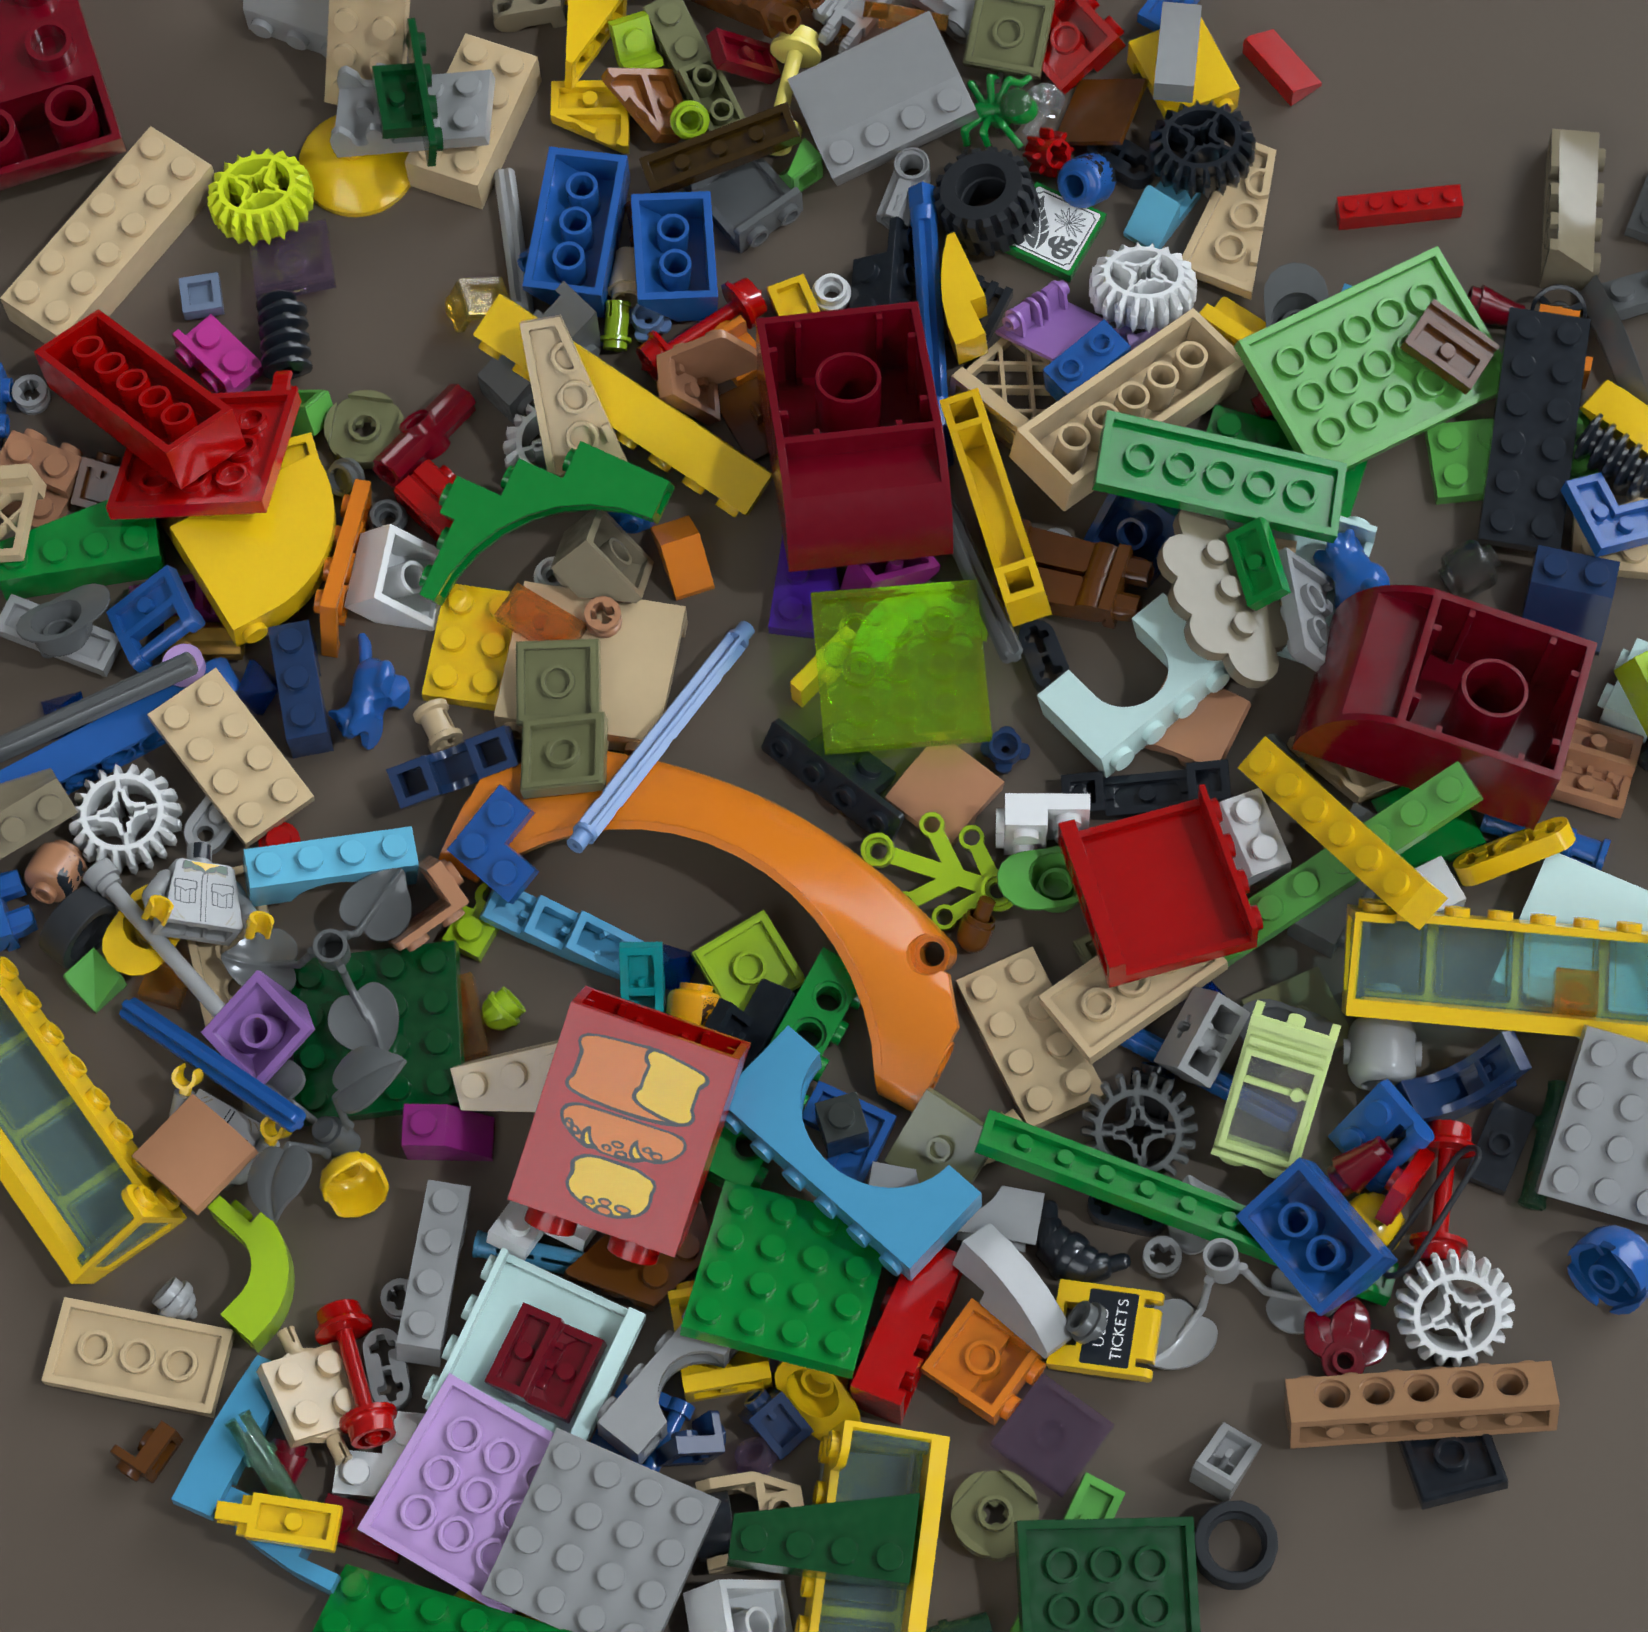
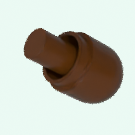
(977, 926)

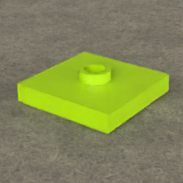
(744, 957)

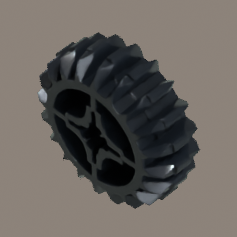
(1206, 159)

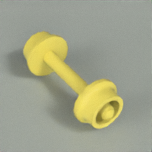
(796, 52)

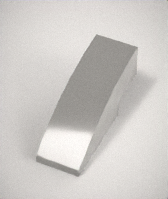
(1177, 52)
(1013, 1290)

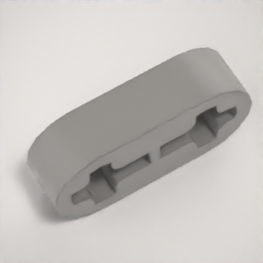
(376, 1371)

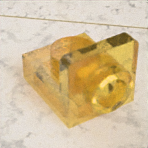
(472, 299)

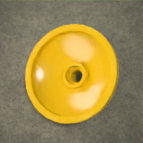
(355, 183)

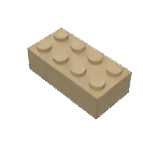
(468, 172)

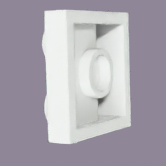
(1034, 818)

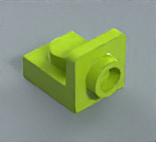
(634, 42)

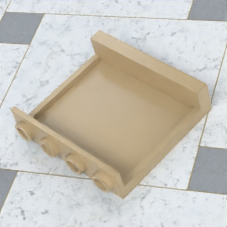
(634, 665)

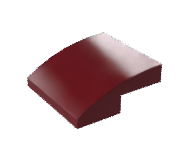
(545, 1362)

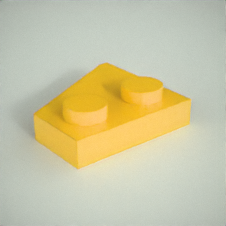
(592, 113)

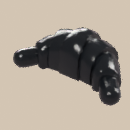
(1070, 1253)

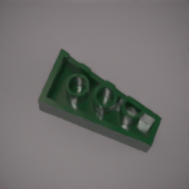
(831, 1541)

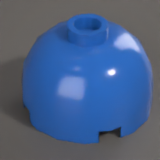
(1611, 1267)

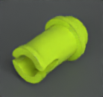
(616, 326)

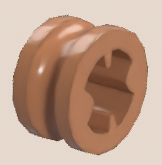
(595, 626)

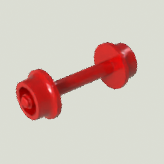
(741, 299)
(1448, 1140)
(370, 1422)

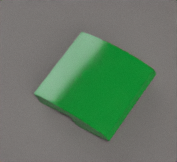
(1448, 841)

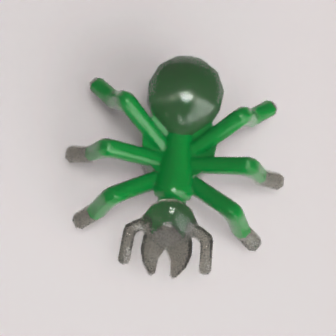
(1001, 110)

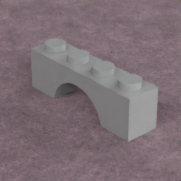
(1011, 1210)
(433, 1273)
(635, 1419)

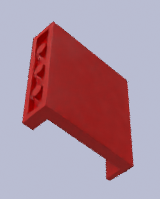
(1160, 889)

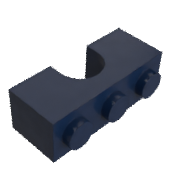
(300, 689)
(454, 767)

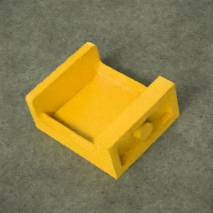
(1212, 73)
(704, 1381)

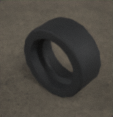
(76, 926)
(1258, 1520)

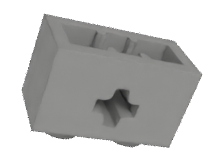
(1202, 1037)

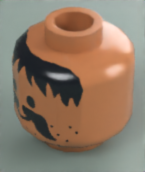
(55, 871)

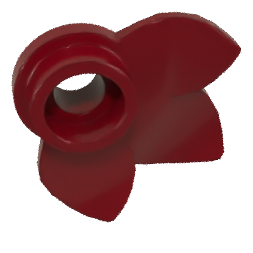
(1347, 1335)

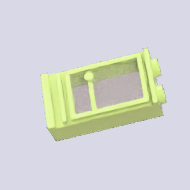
(1274, 1093)

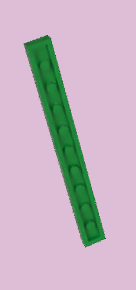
(1129, 1187)

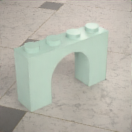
(1114, 734)

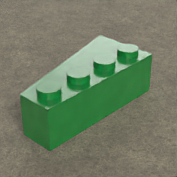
(84, 551)

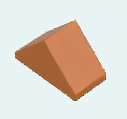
(683, 557)

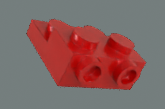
(1079, 42)

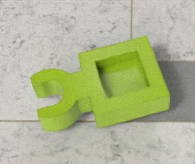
(471, 933)

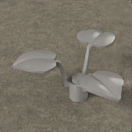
(1189, 1336)

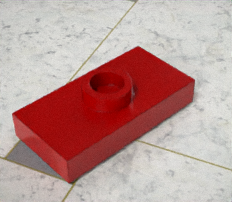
(1403, 1185)

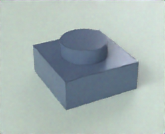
(201, 296)

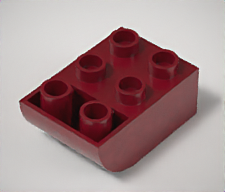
(51, 93)
(854, 436)
(1443, 681)

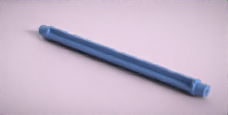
(660, 737)

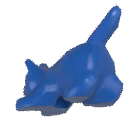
(1349, 566)
(373, 692)

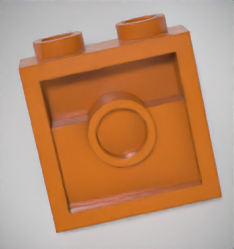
(983, 1364)

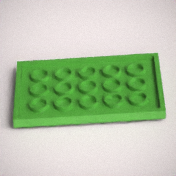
(1340, 370)

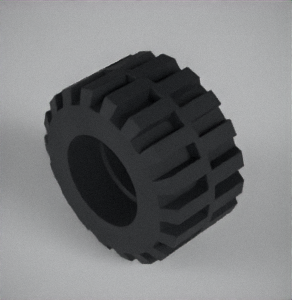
(980, 177)

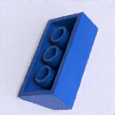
(577, 225)

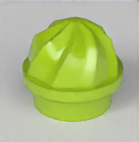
(689, 119)
(502, 1010)

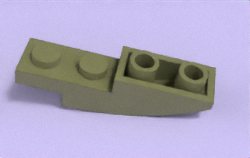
(691, 62)

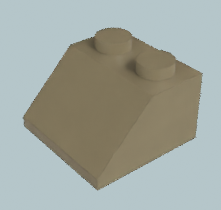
(601, 560)

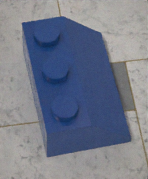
(675, 254)
(1316, 1237)

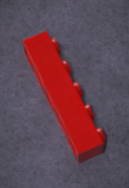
(1399, 207)

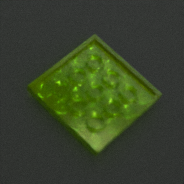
(900, 667)

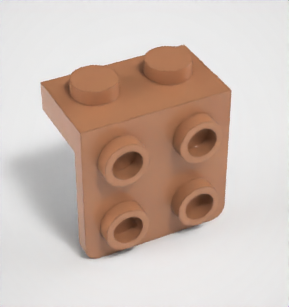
(694, 369)
(445, 882)

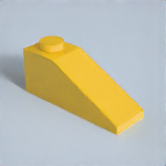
(587, 33)

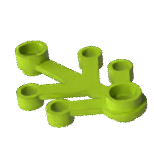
(946, 874)

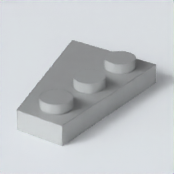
(1306, 610)

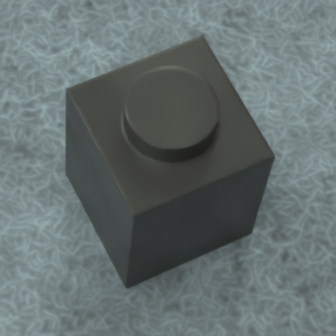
(842, 1124)

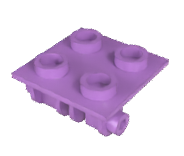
(1047, 322)

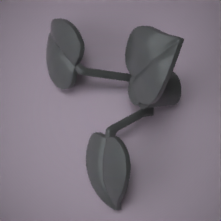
(372, 905)
(281, 1173)

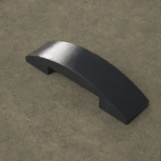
(1140, 793)

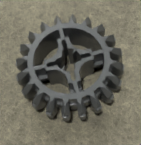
(1159, 1127)

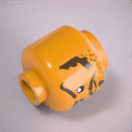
(692, 1002)

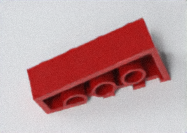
(904, 1338)

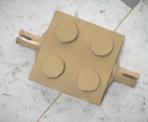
(309, 1393)

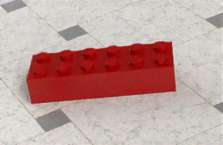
(140, 398)

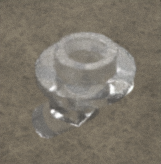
(1049, 102)

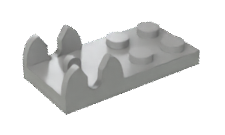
(462, 105)

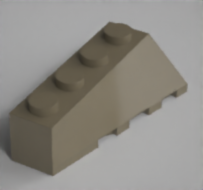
(1570, 208)
(31, 808)

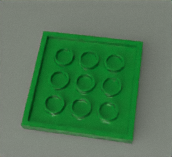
(782, 1282)

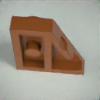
(648, 98)

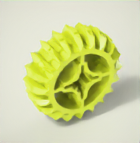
(264, 207)

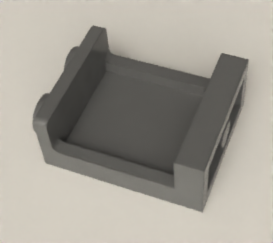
(750, 203)

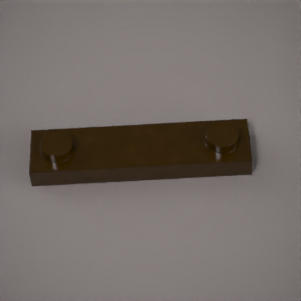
(720, 149)

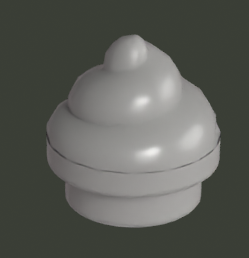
(176, 1300)

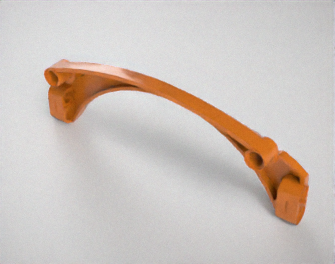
(858, 908)

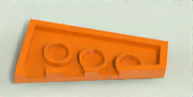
(338, 569)

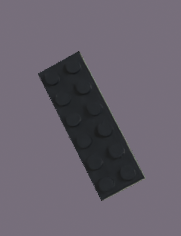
(1533, 430)

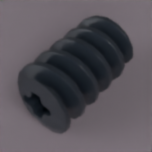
(283, 334)
(1614, 457)

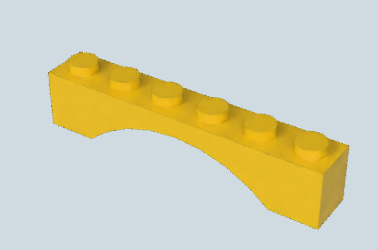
(995, 507)
(1342, 833)

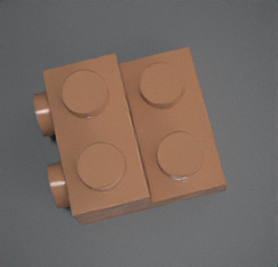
(54, 465)

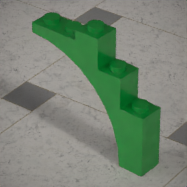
(530, 493)

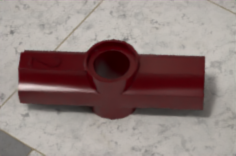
(424, 434)

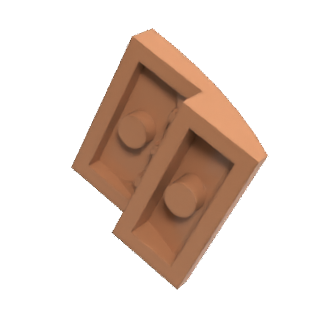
(1207, 731)
(1598, 768)
(946, 783)
(195, 1154)

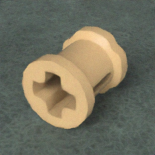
(437, 725)

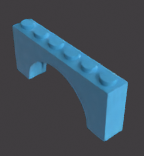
(899, 1223)

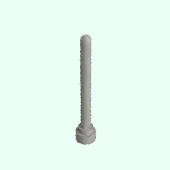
(105, 879)

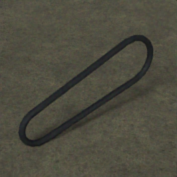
(1393, 1275)

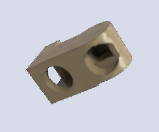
(518, 14)

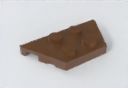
(642, 1284)

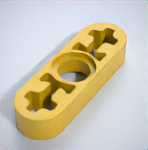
(1514, 851)

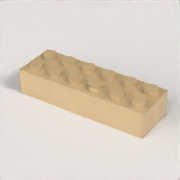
(111, 238)
(1163, 379)

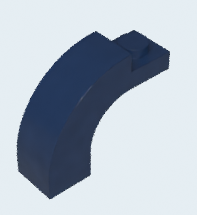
(1468, 1083)

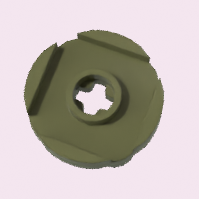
(352, 413)
(968, 1514)

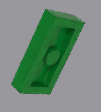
(1258, 563)

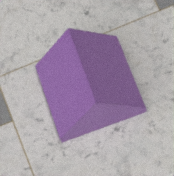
(260, 1027)

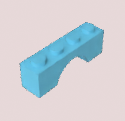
(286, 870)

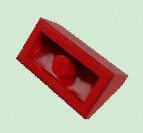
(1280, 66)

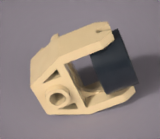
(767, 1490)

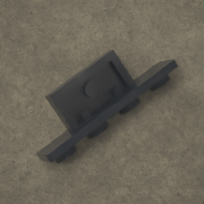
(886, 275)
(843, 779)
(758, 1020)

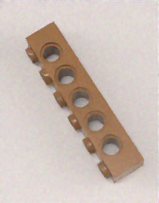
(1400, 1416)

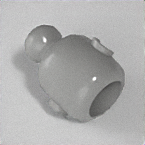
(1381, 1051)

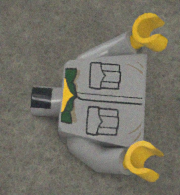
(202, 901)
(257, 1134)

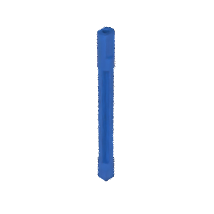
(928, 290)

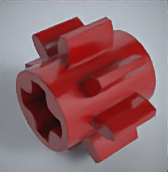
(1047, 152)

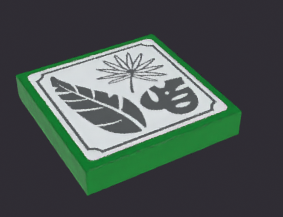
(1060, 235)

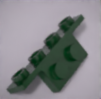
(404, 99)

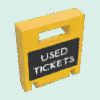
(1129, 1334)

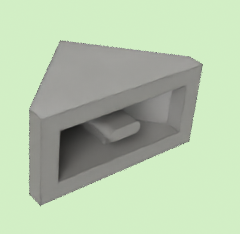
(1224, 1462)

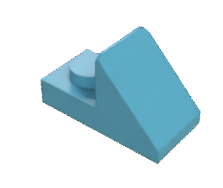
(1158, 215)

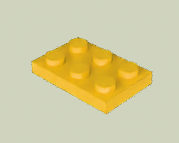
(468, 649)

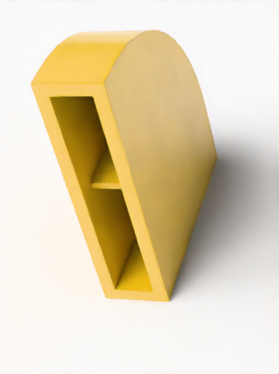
(263, 564)

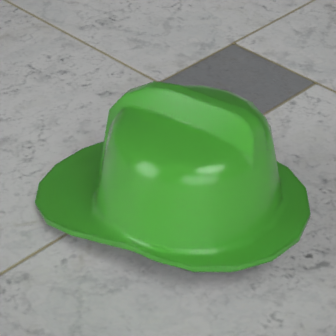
(1037, 881)

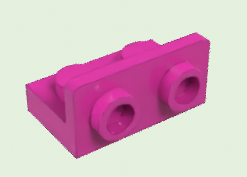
(218, 356)

